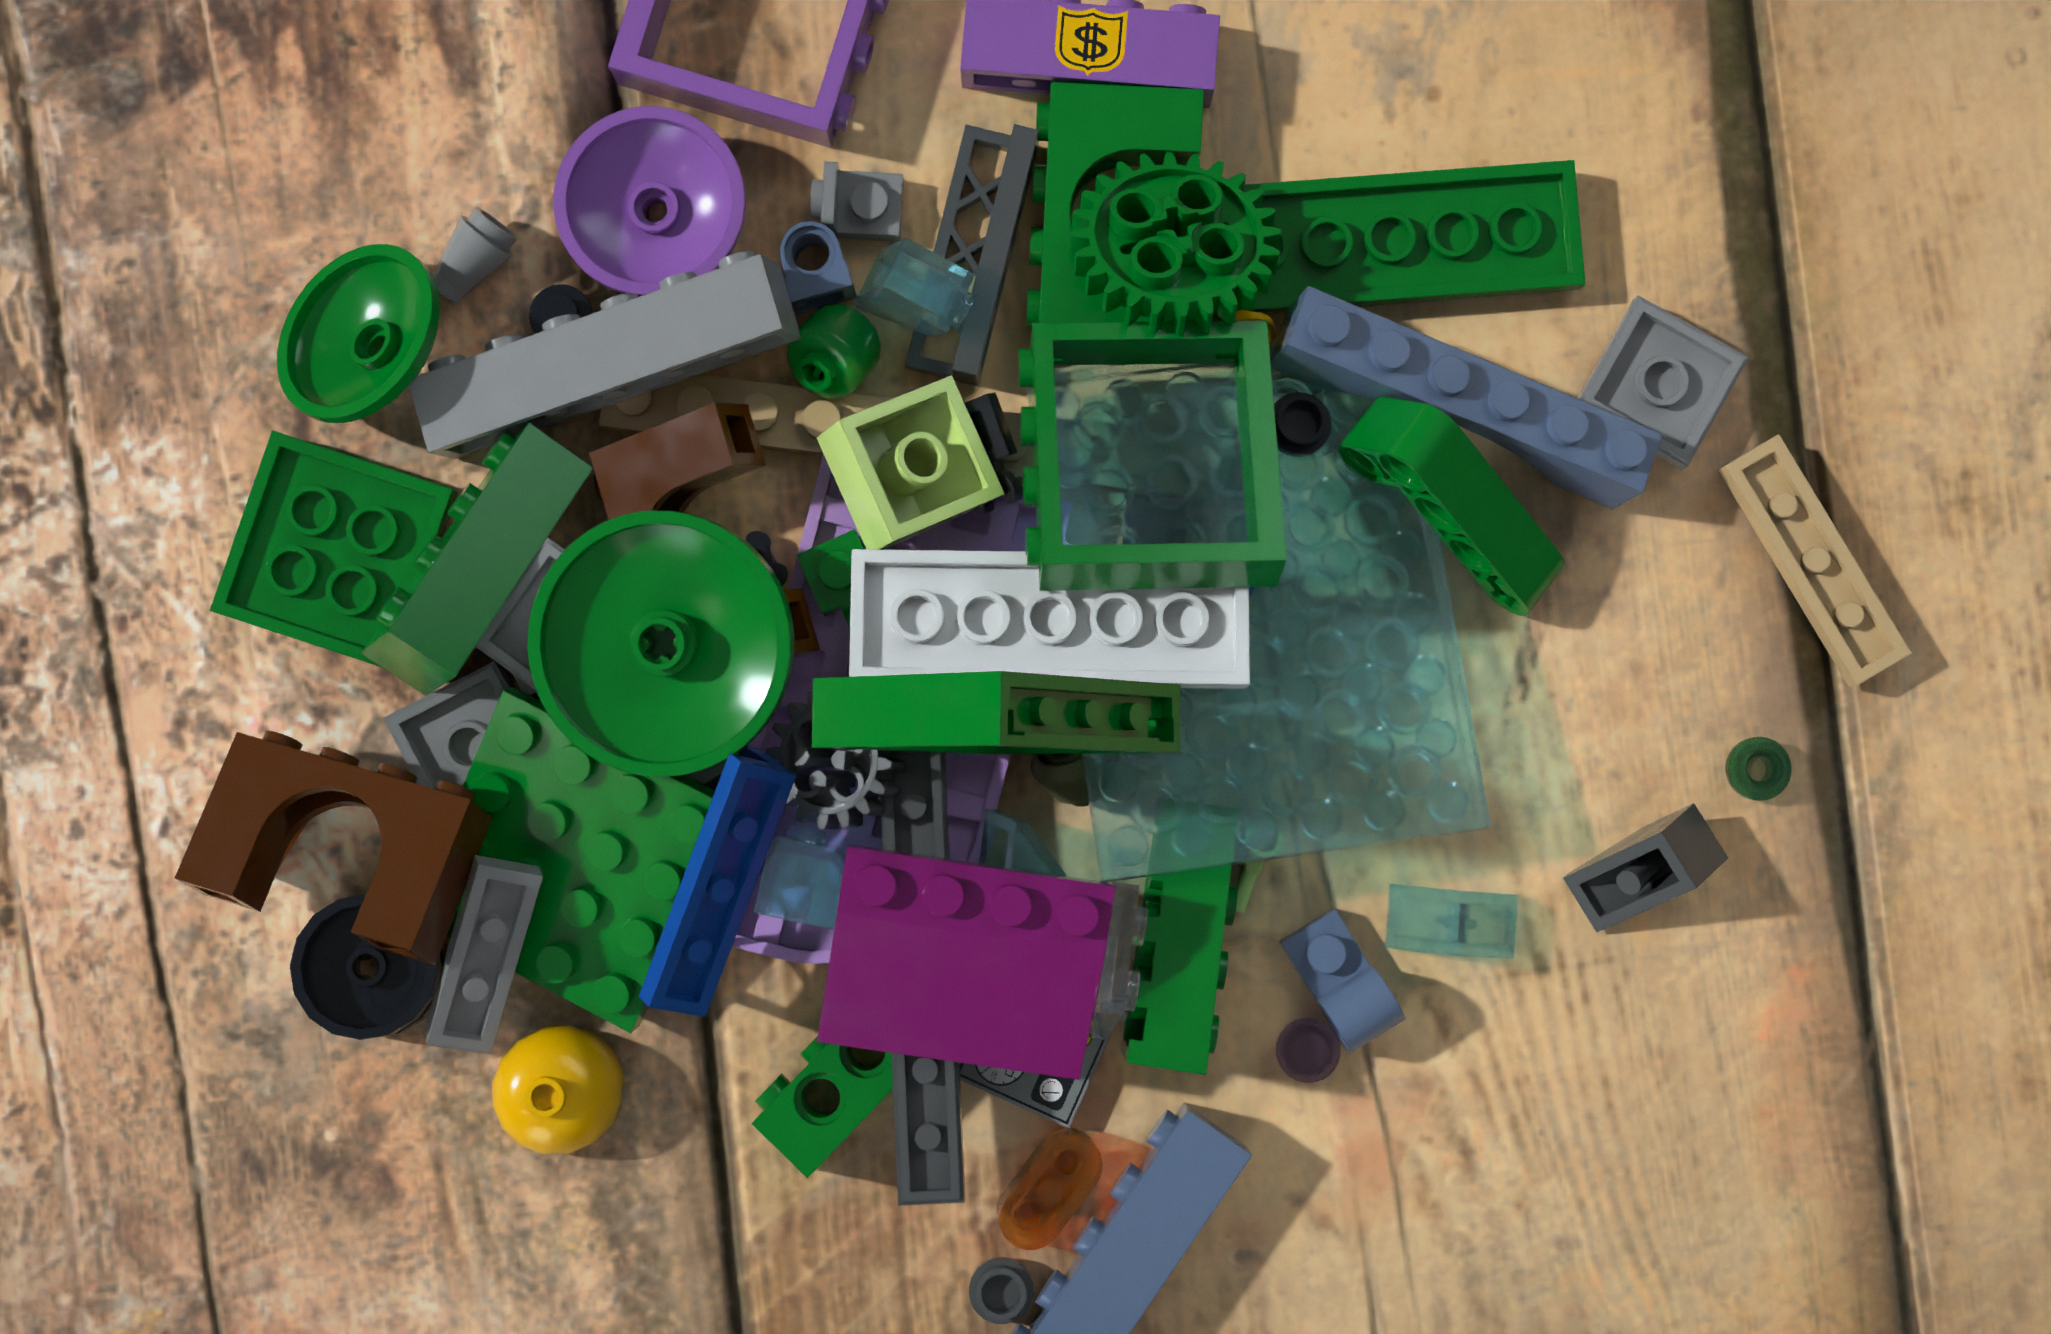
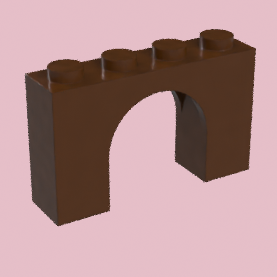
(676, 463)
(276, 788)

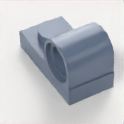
(820, 287)
(1342, 981)

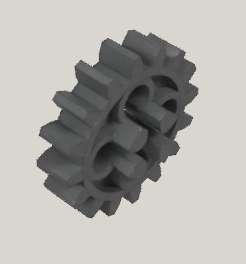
(831, 799)

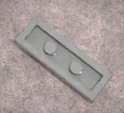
(482, 954)

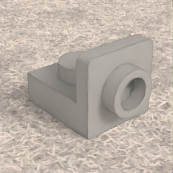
(859, 203)

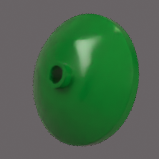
(358, 333)

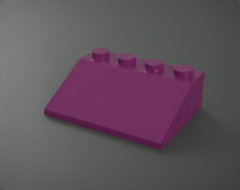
(965, 961)

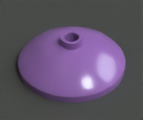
(624, 169)

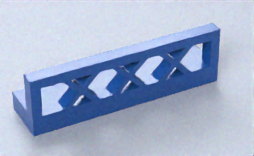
(717, 883)

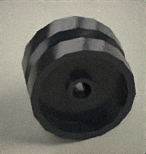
(341, 999)

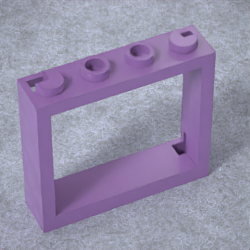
(852, 51)

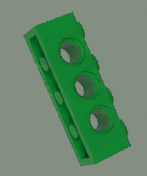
(812, 1135)

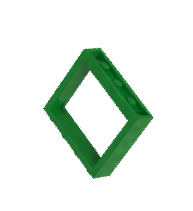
(1154, 565)
(995, 714)

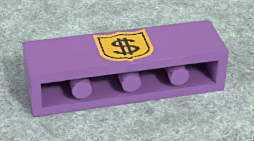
(1062, 41)

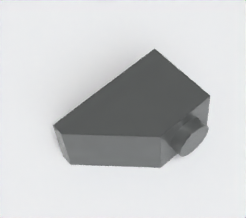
(1647, 868)

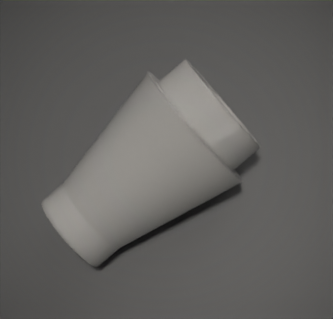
(472, 254)

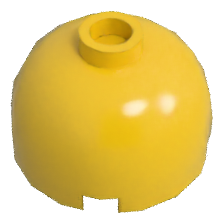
(558, 1089)

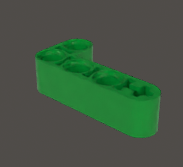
(1457, 495)

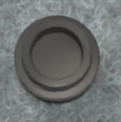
(1001, 1290)

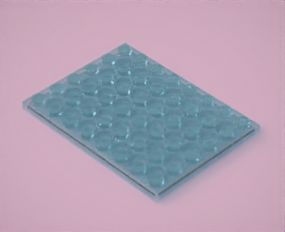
(1354, 658)

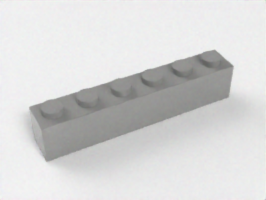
(605, 355)

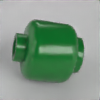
(834, 351)

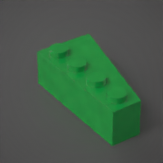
(478, 560)
(1180, 970)

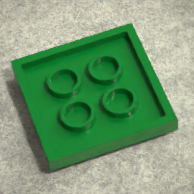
(326, 544)

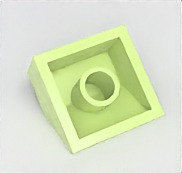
(909, 464)

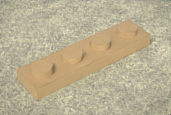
(1814, 561)

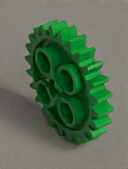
(1174, 243)

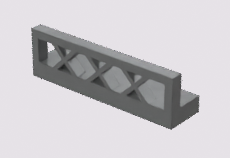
(995, 246)

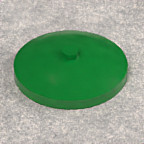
(660, 643)

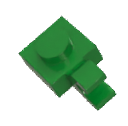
(829, 572)

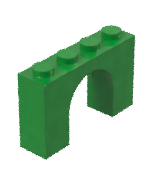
(1086, 135)

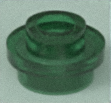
(1777, 768)

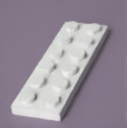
(988, 615)

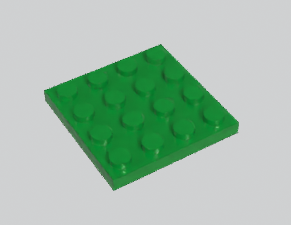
(606, 853)

